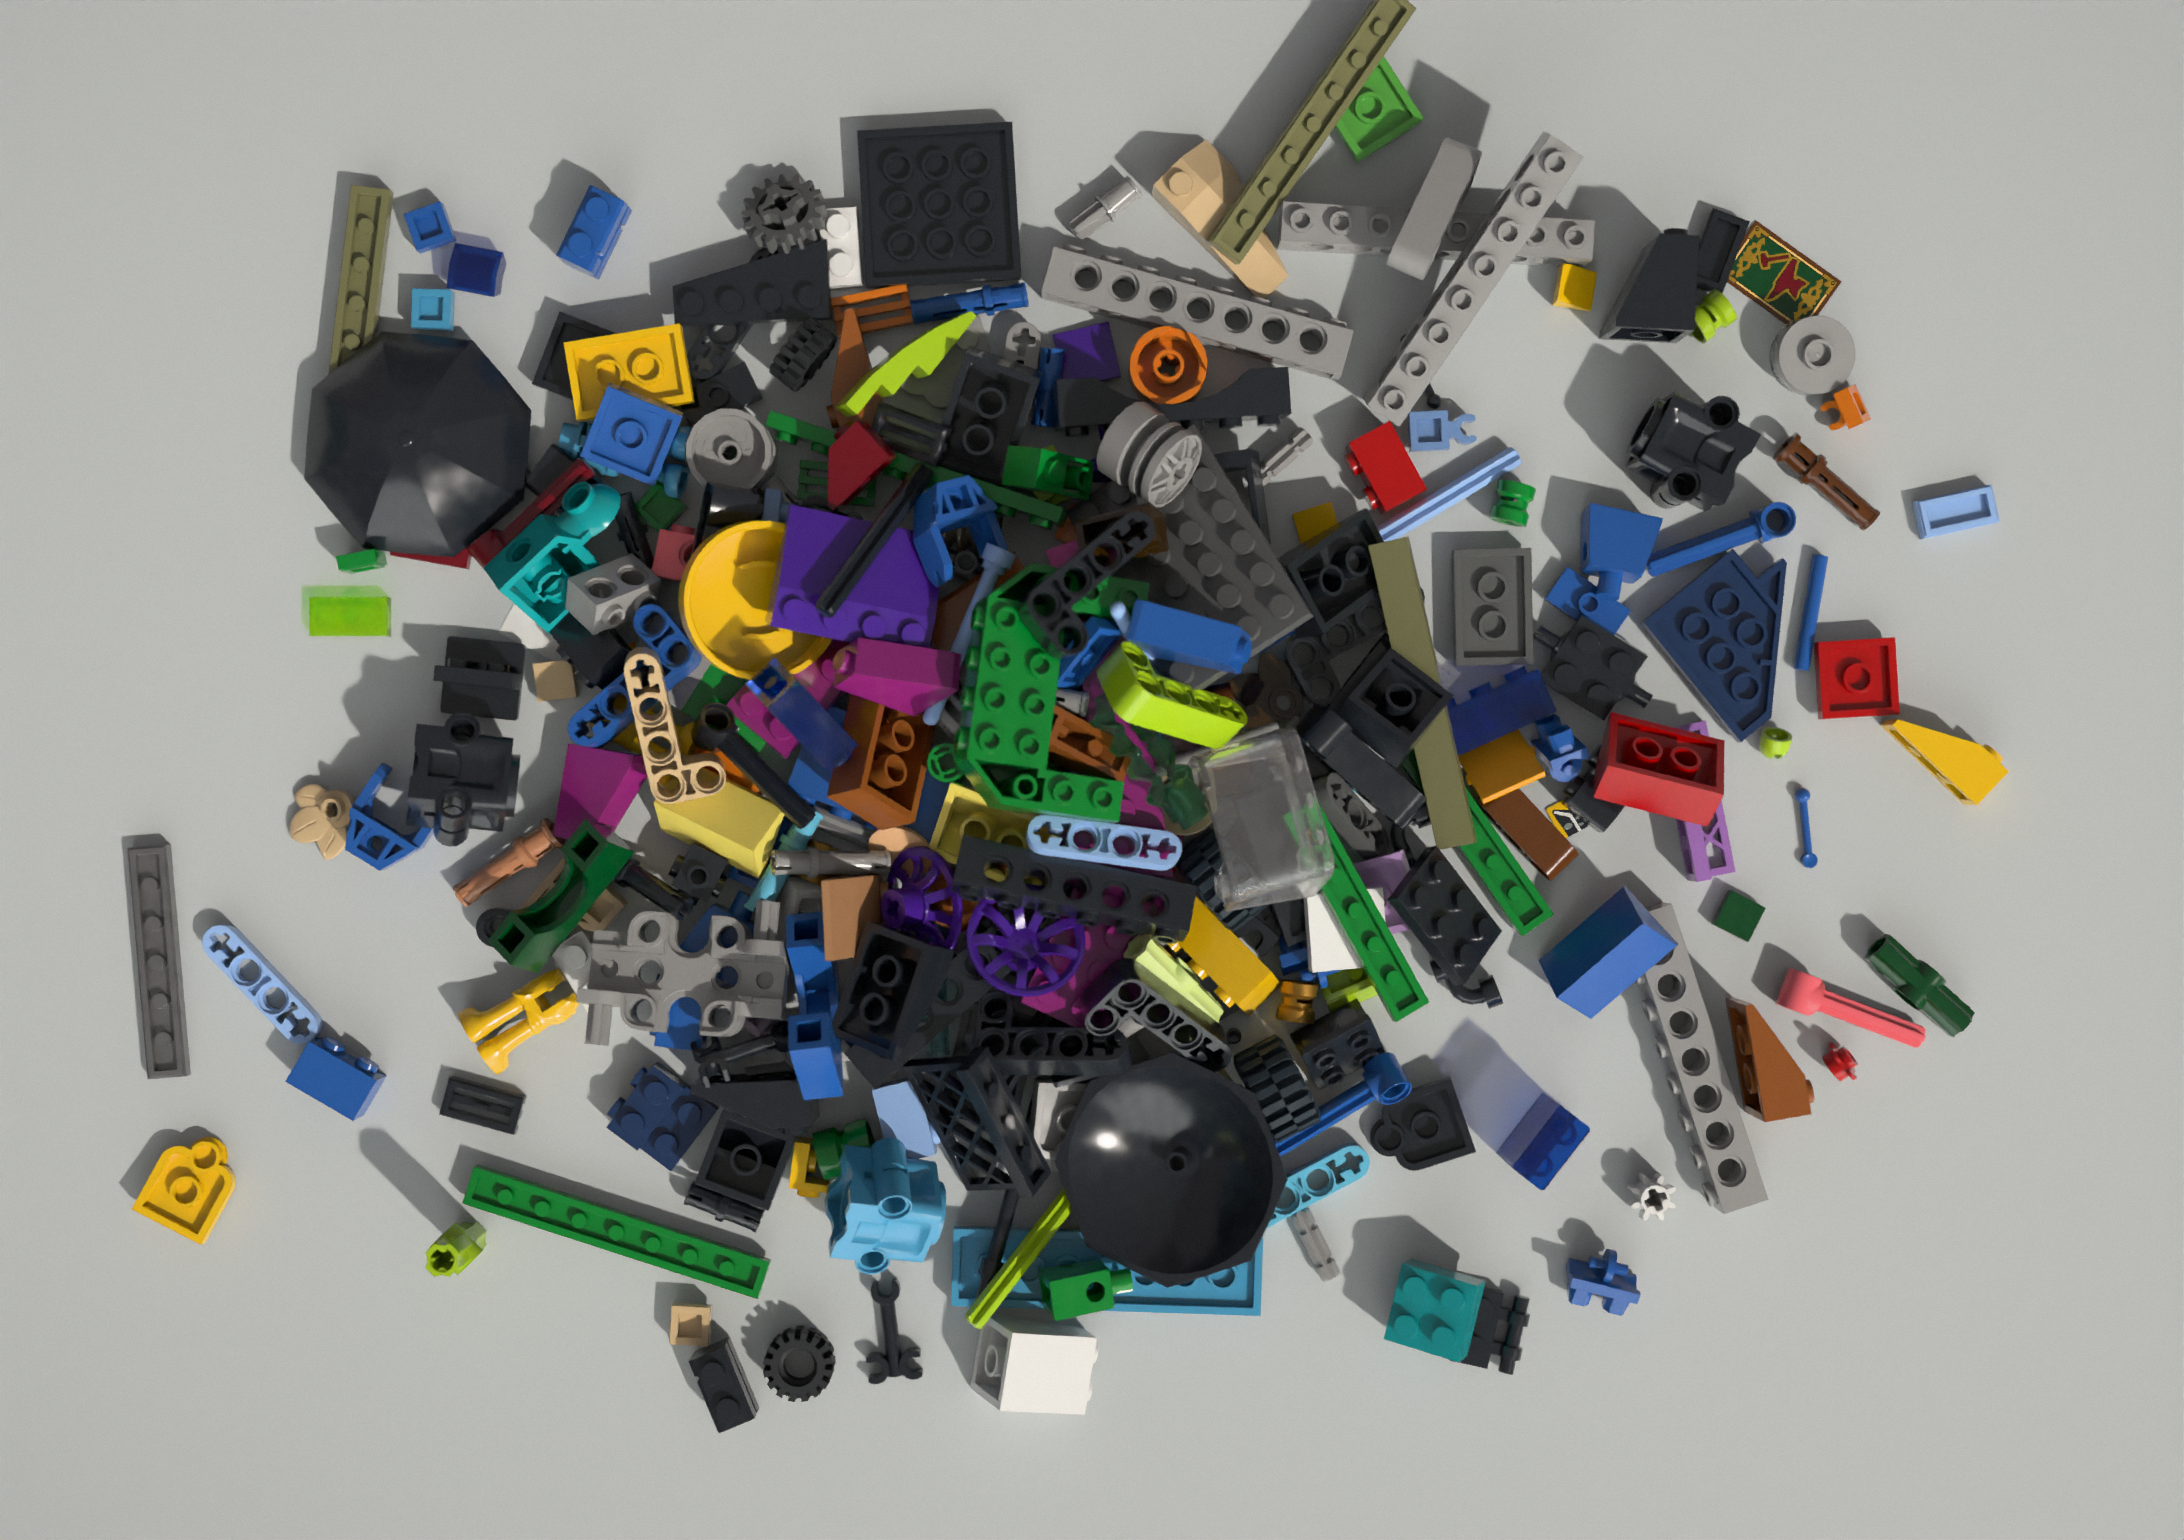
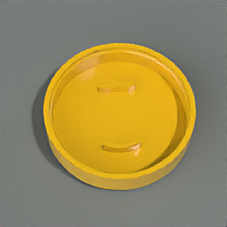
(727, 601)

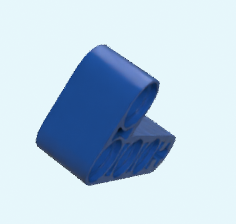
(601, 705)

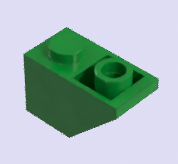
(1048, 472)

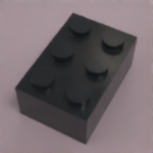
(987, 414)

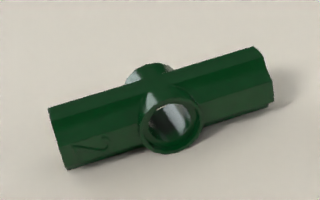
(1919, 985)

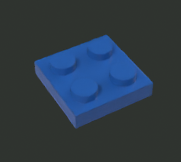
(631, 434)

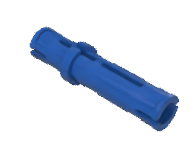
(979, 302)

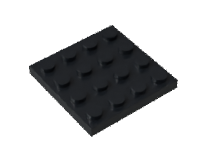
(939, 205)

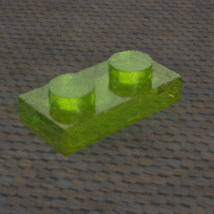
(350, 616)

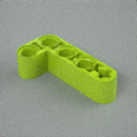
(1166, 704)

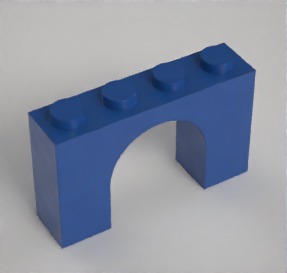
(812, 782)
(812, 1041)

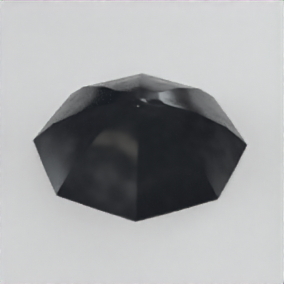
(417, 444)
(1171, 1170)

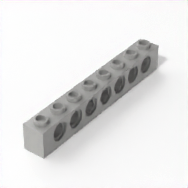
(1375, 230)
(1472, 278)
(1212, 330)
(1744, 1184)

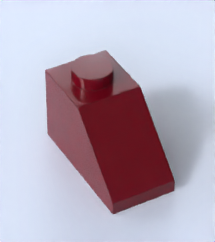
(855, 462)

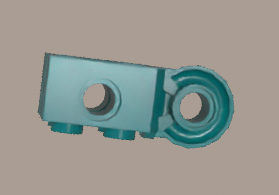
(550, 550)

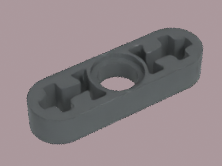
(1350, 816)

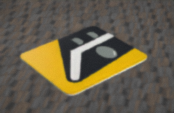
(1565, 820)

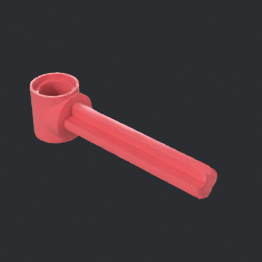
(1808, 994)

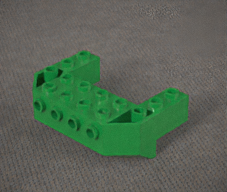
(1012, 703)

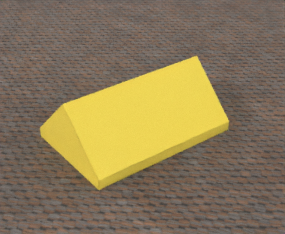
(968, 814)
(729, 823)

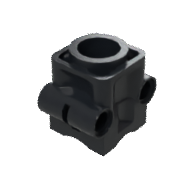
(1684, 446)
(461, 779)

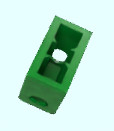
(1066, 1286)

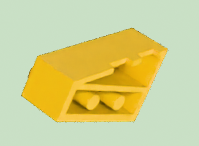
(1226, 961)

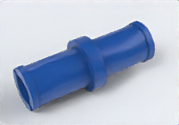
(1051, 365)

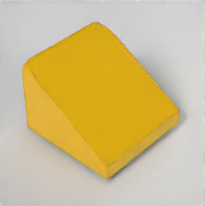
(1574, 287)
(1314, 521)

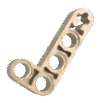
(663, 725)

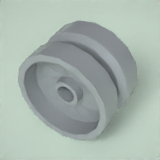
(729, 429)

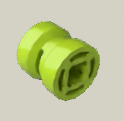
(1711, 315)

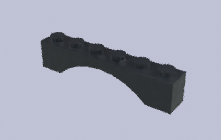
(1255, 395)

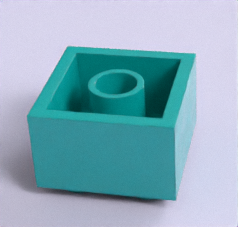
(1434, 1310)

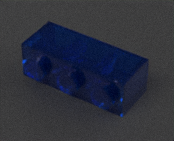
(1499, 709)

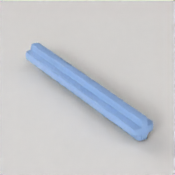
(1449, 494)

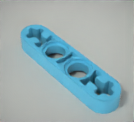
(1305, 1195)

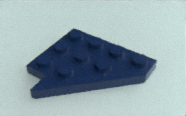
(1726, 639)

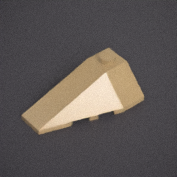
(1198, 195)

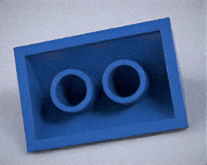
(1606, 954)

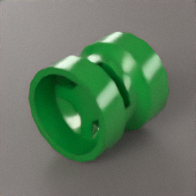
(1512, 503)
(944, 755)

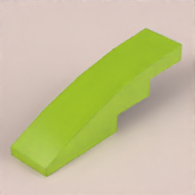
(916, 356)

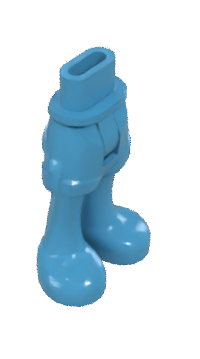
(672, 476)

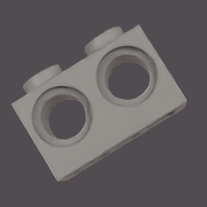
(611, 593)

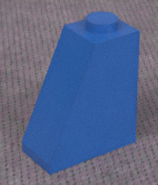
(1188, 638)

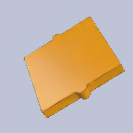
(1501, 766)

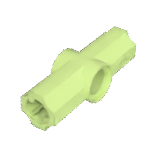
(1173, 972)

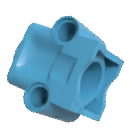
(884, 1206)

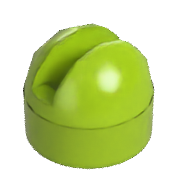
(1774, 742)

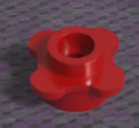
(1840, 1062)

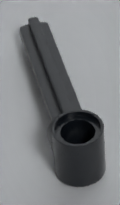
(747, 761)

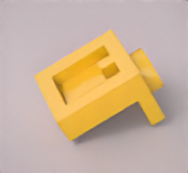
(803, 1162)

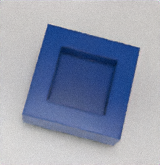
(430, 227)

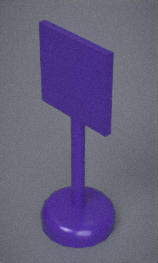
(1088, 355)

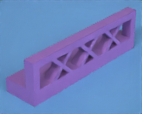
(1694, 839)

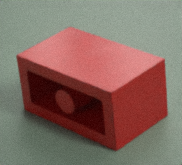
(1383, 468)

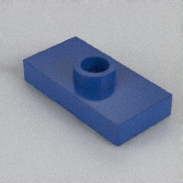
(1577, 595)

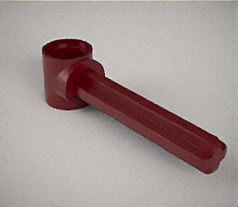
(548, 503)

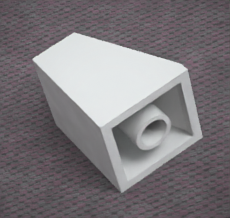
(1034, 1365)

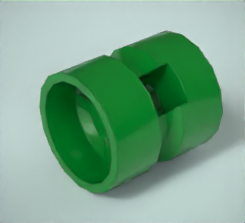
(830, 1145)

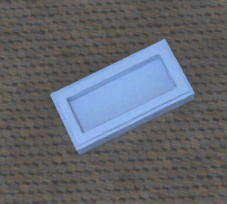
(1955, 511)

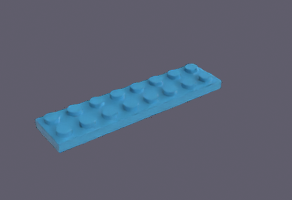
(1222, 1293)

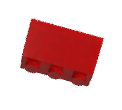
(1660, 769)

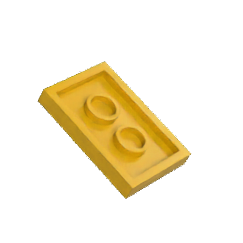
(642, 361)

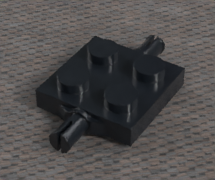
(1592, 666)

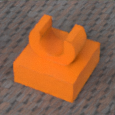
(1851, 408)

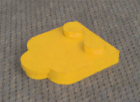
(189, 1188)

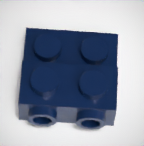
(660, 1115)

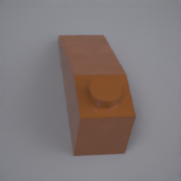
(851, 366)
(1084, 748)

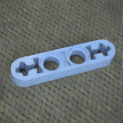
(1103, 849)
(266, 979)

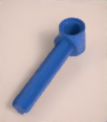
(1722, 539)
(1382, 1081)

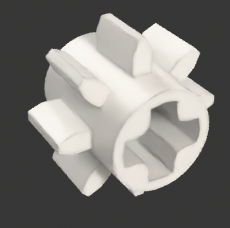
(1661, 1198)

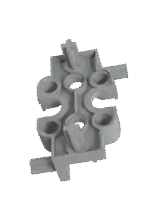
(617, 978)

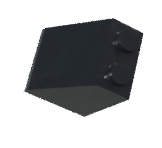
(1658, 293)

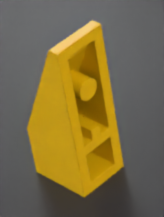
(1957, 764)

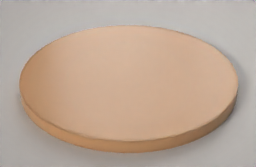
(896, 841)

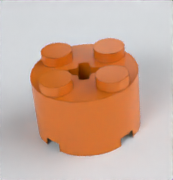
(1175, 348)

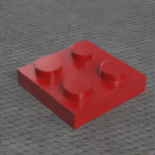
(1856, 678)

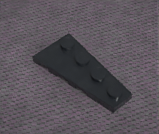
(760, 291)

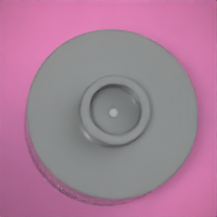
(1812, 355)

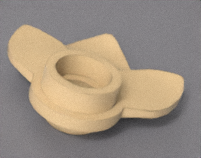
(318, 820)

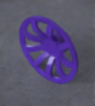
(909, 905)
(1023, 948)

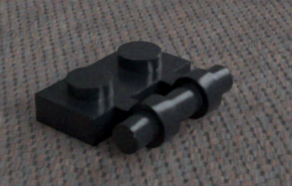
(1483, 1341)

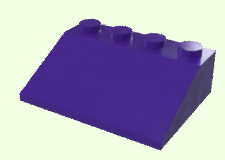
(887, 604)

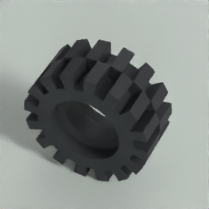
(803, 354)
(793, 1386)

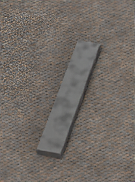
(159, 961)

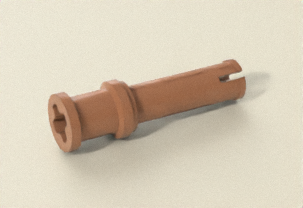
(523, 853)

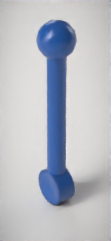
(1808, 859)

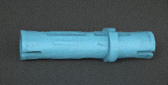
(794, 840)

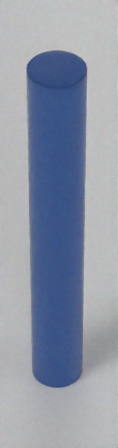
(1810, 612)

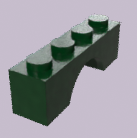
(535, 932)

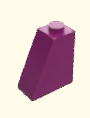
(897, 674)
(597, 787)

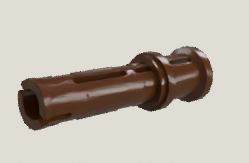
(1862, 513)

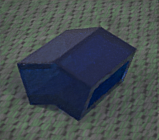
(476, 270)

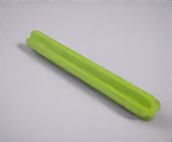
(1019, 1261)

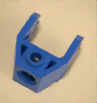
(947, 508)
(366, 827)

